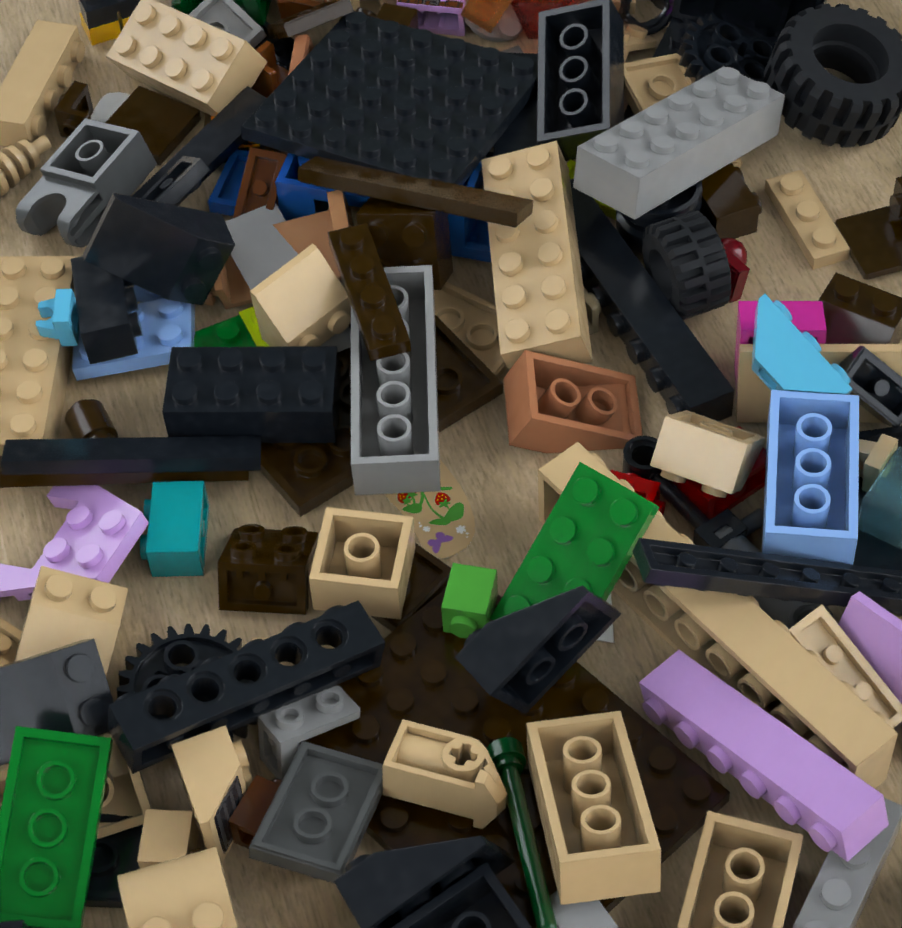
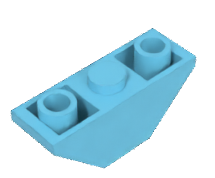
(790, 358)

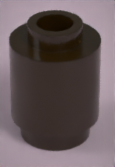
(89, 420)

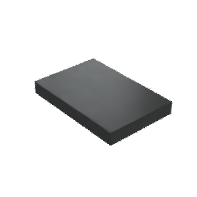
(319, 813)

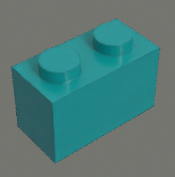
(176, 529)

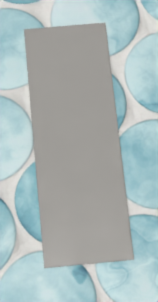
(263, 250)

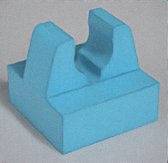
(63, 320)

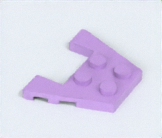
(88, 544)

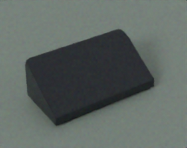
(876, 385)

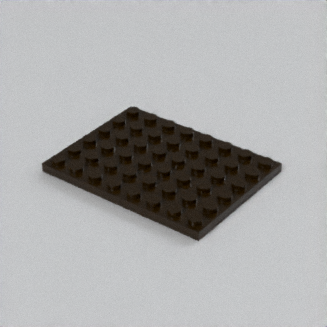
(430, 687)

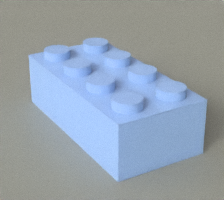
(812, 476)

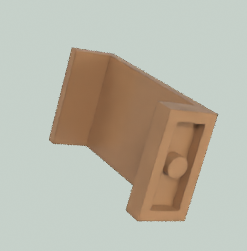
(300, 234)

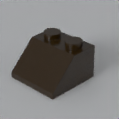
(860, 313)

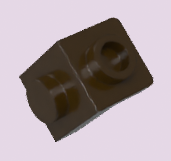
(73, 108)

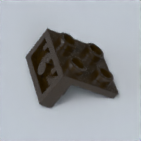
(876, 237)
(266, 570)

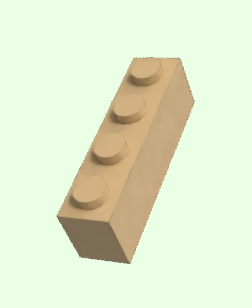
(38, 80)

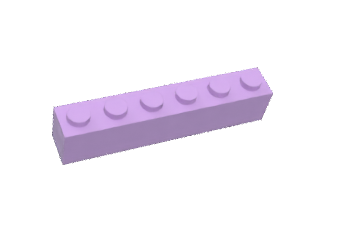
(764, 756)

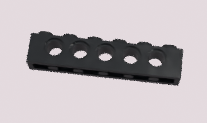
(234, 704)

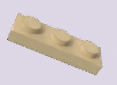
(807, 219)
(841, 657)

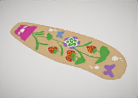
(441, 518)

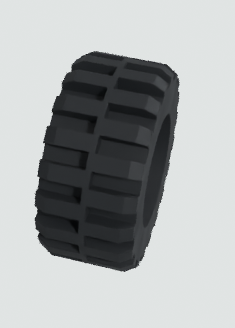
(822, 102)

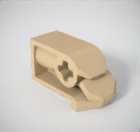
(443, 773)

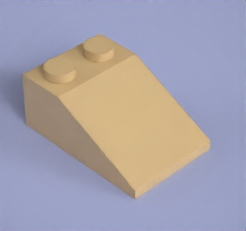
(71, 610)

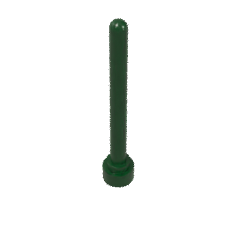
(509, 761)

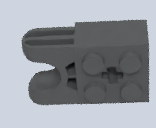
(82, 178)

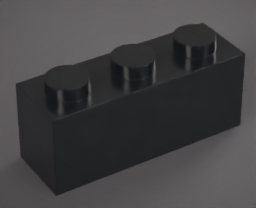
(105, 312)

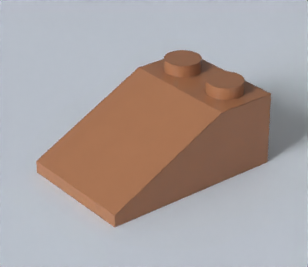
(569, 402)

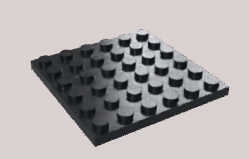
(395, 100)

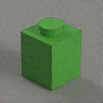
(468, 599)

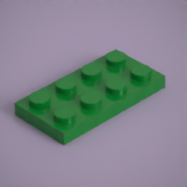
(581, 542)
(50, 825)

